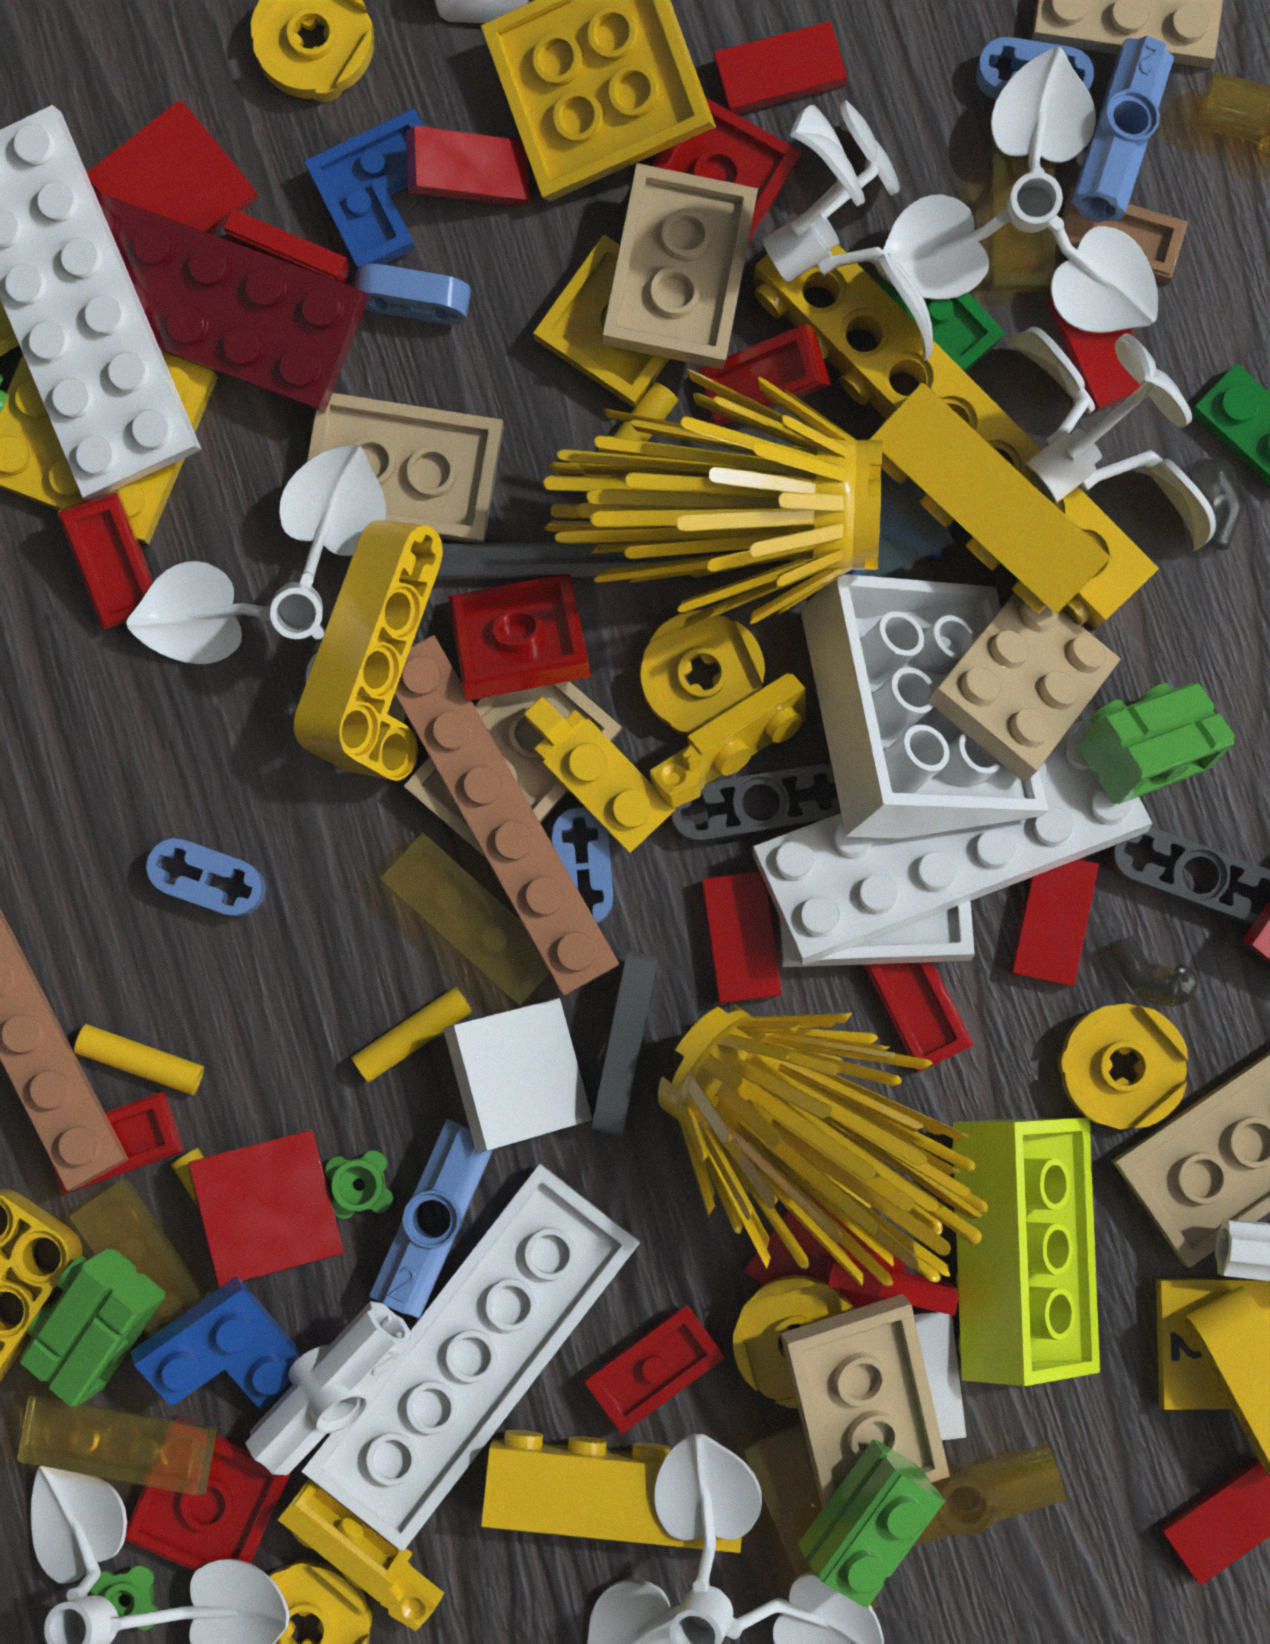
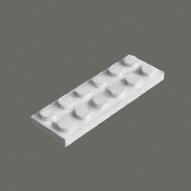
(81, 315)
(856, 888)
(472, 1356)

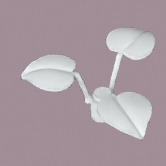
(1049, 117)
(810, 236)
(1072, 458)
(191, 604)
(715, 1495)
(84, 1522)

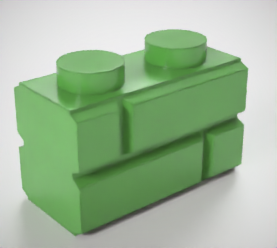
(1154, 740)
(90, 1326)
(870, 1523)

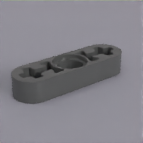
(712, 796)
(1160, 844)
(624, 1043)

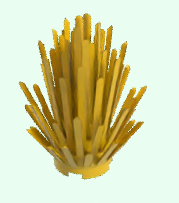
(781, 503)
(780, 1120)

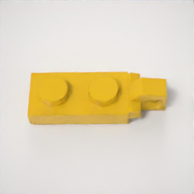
(731, 740)
(597, 774)
(361, 1554)

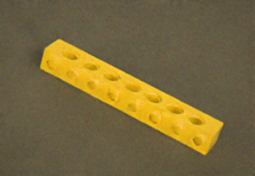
(866, 375)

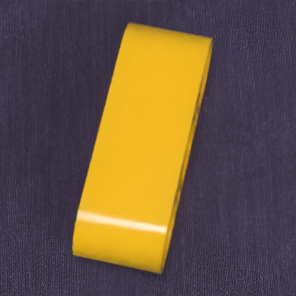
(1237, 1351)

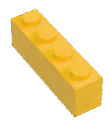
(990, 500)
(578, 1490)

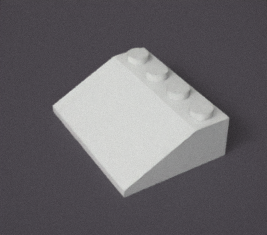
(893, 756)

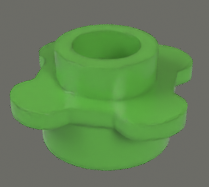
(344, 1173)
(134, 1583)

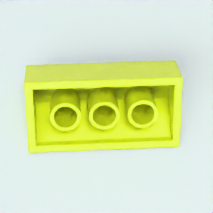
(1033, 1276)

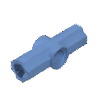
(1112, 154)
(414, 1254)

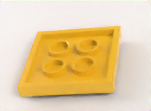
(595, 86)
(37, 467)

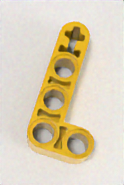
(365, 652)
(21, 1272)

